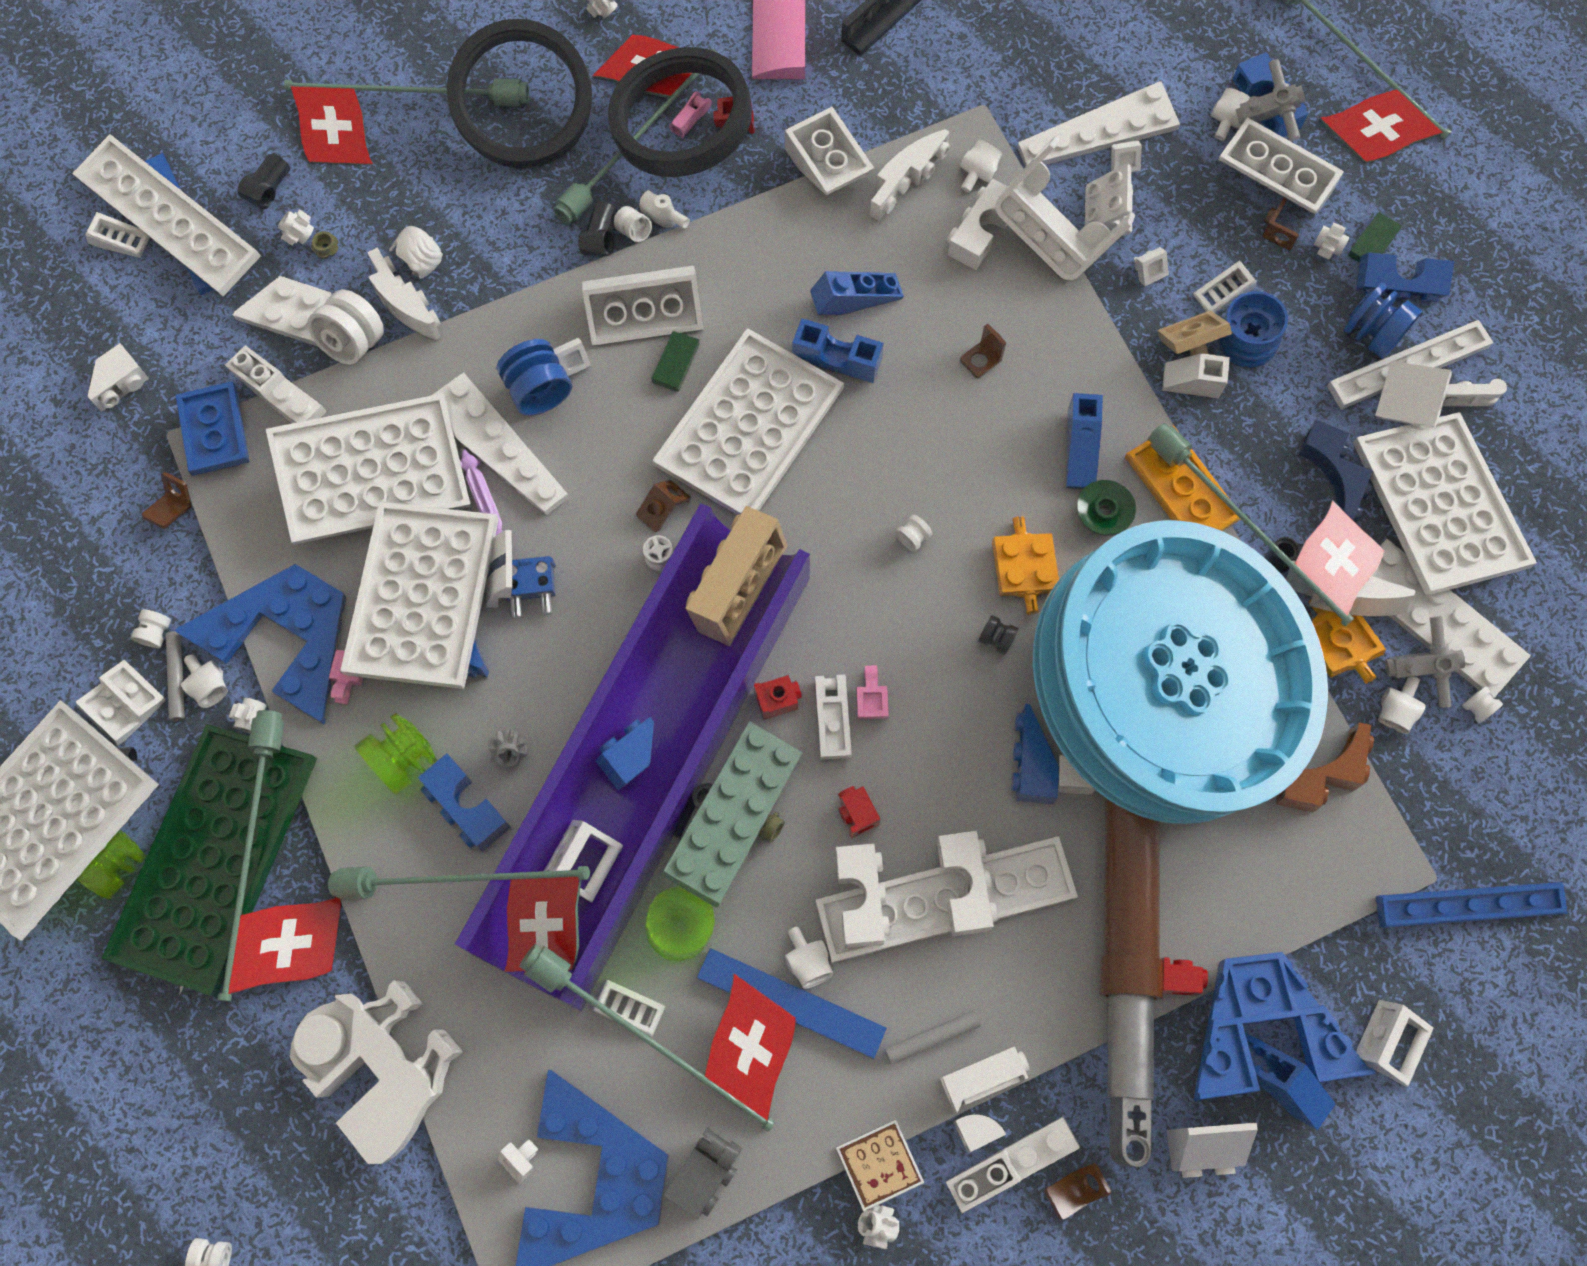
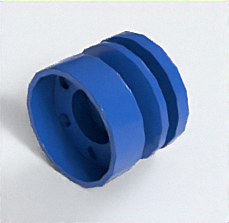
(1382, 320)
(1256, 327)
(534, 377)

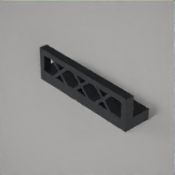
(873, 21)

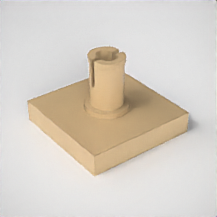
(1194, 333)

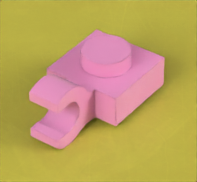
(342, 688)
(872, 699)

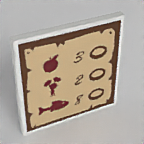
(880, 1165)

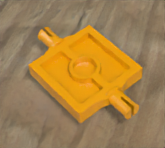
(1025, 564)
(1347, 646)

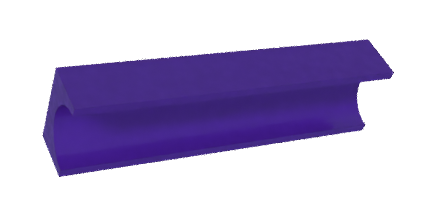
(693, 696)

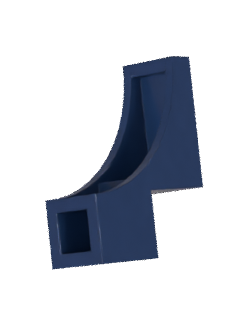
(1326, 449)

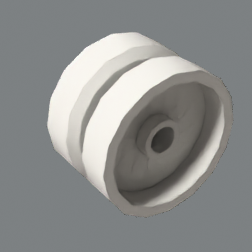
(345, 327)

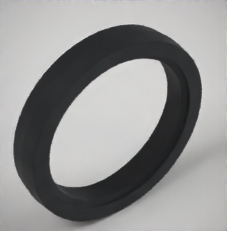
(510, 31)
(664, 65)

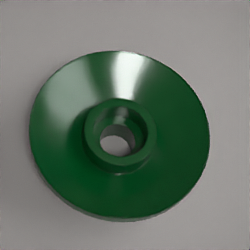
(1115, 499)

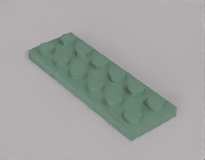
(732, 815)

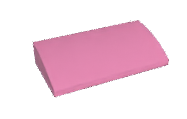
(778, 39)

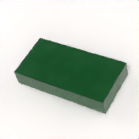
(1375, 237)
(675, 361)

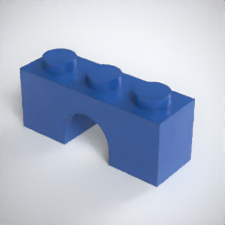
(1255, 79)
(1430, 280)
(855, 359)
(445, 783)

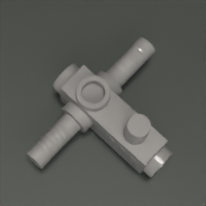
(1280, 102)
(1438, 662)

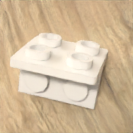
(1110, 198)

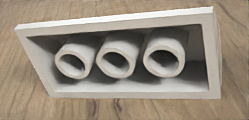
(1281, 166)
(642, 305)

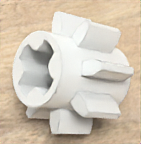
(601, 7)
(295, 227)
(1331, 241)
(244, 713)
(878, 1226)

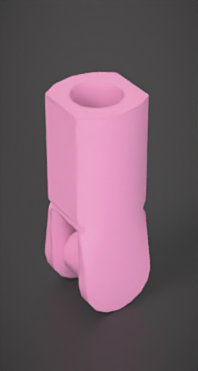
(688, 115)

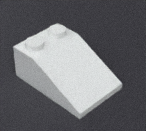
(826, 151)
(1210, 1148)

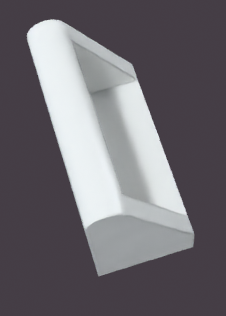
(570, 848)
(1383, 1036)

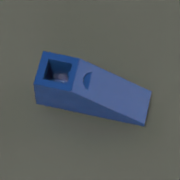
(852, 291)
(1083, 439)
(1037, 766)

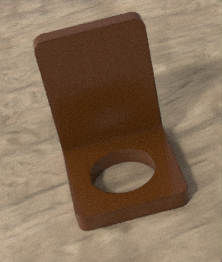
(1274, 227)
(991, 346)
(660, 504)
(170, 505)
(1074, 1191)

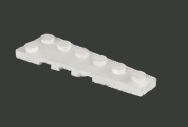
(1121, 121)
(494, 442)

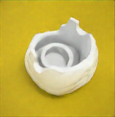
(417, 251)

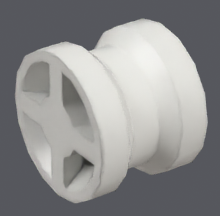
(913, 533)
(657, 546)
(1482, 704)

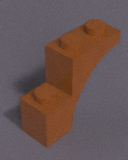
(1345, 772)

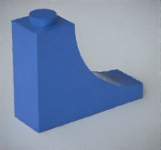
(1290, 1083)

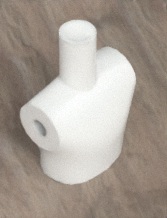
(1226, 111)
(980, 163)
(661, 211)
(205, 682)
(1400, 707)
(808, 961)

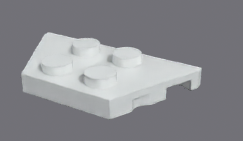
(284, 308)

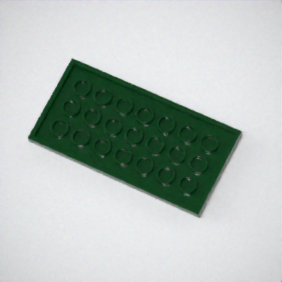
(188, 887)

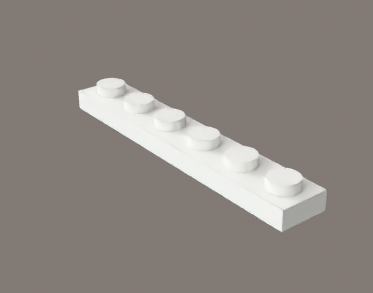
(1433, 353)

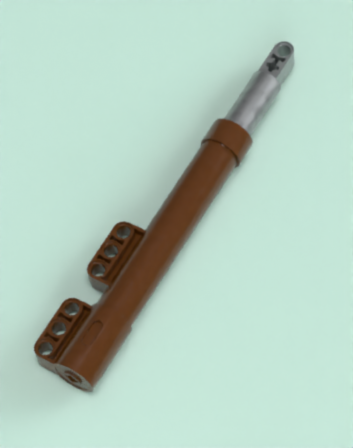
(1131, 975)

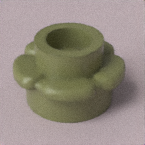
(321, 239)
(772, 827)

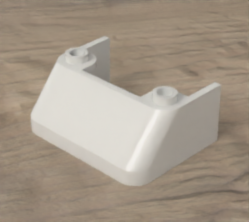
(1047, 229)

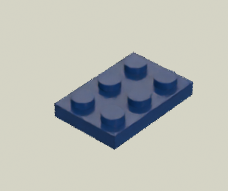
(212, 428)

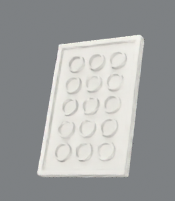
(748, 424)
(346, 463)
(1444, 504)
(420, 595)

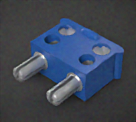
(529, 576)

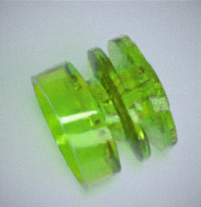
(396, 753)
(101, 873)
(679, 905)

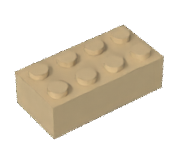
(736, 575)

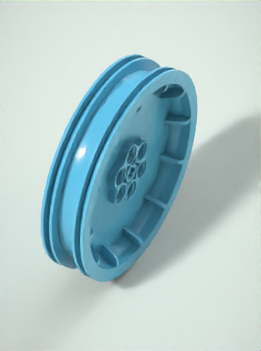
(1219, 635)

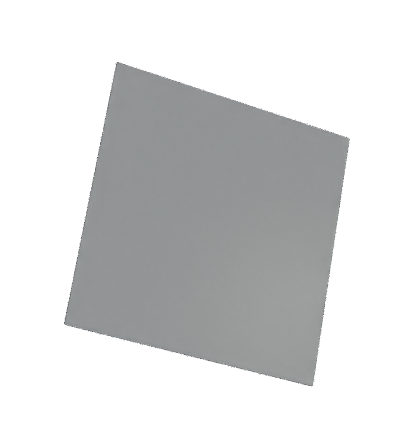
(941, 764)

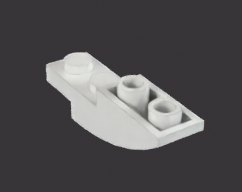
(908, 167)
(402, 298)
(274, 387)
(1374, 599)
(1012, 1164)

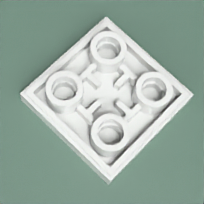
(1413, 394)

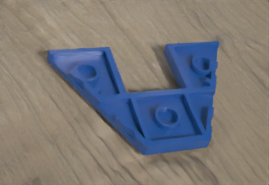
(299, 605)
(1264, 991)
(626, 1187)

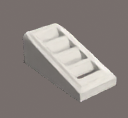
(95, 237)
(1241, 273)
(632, 996)

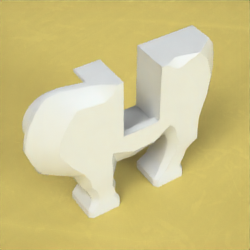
(344, 1036)

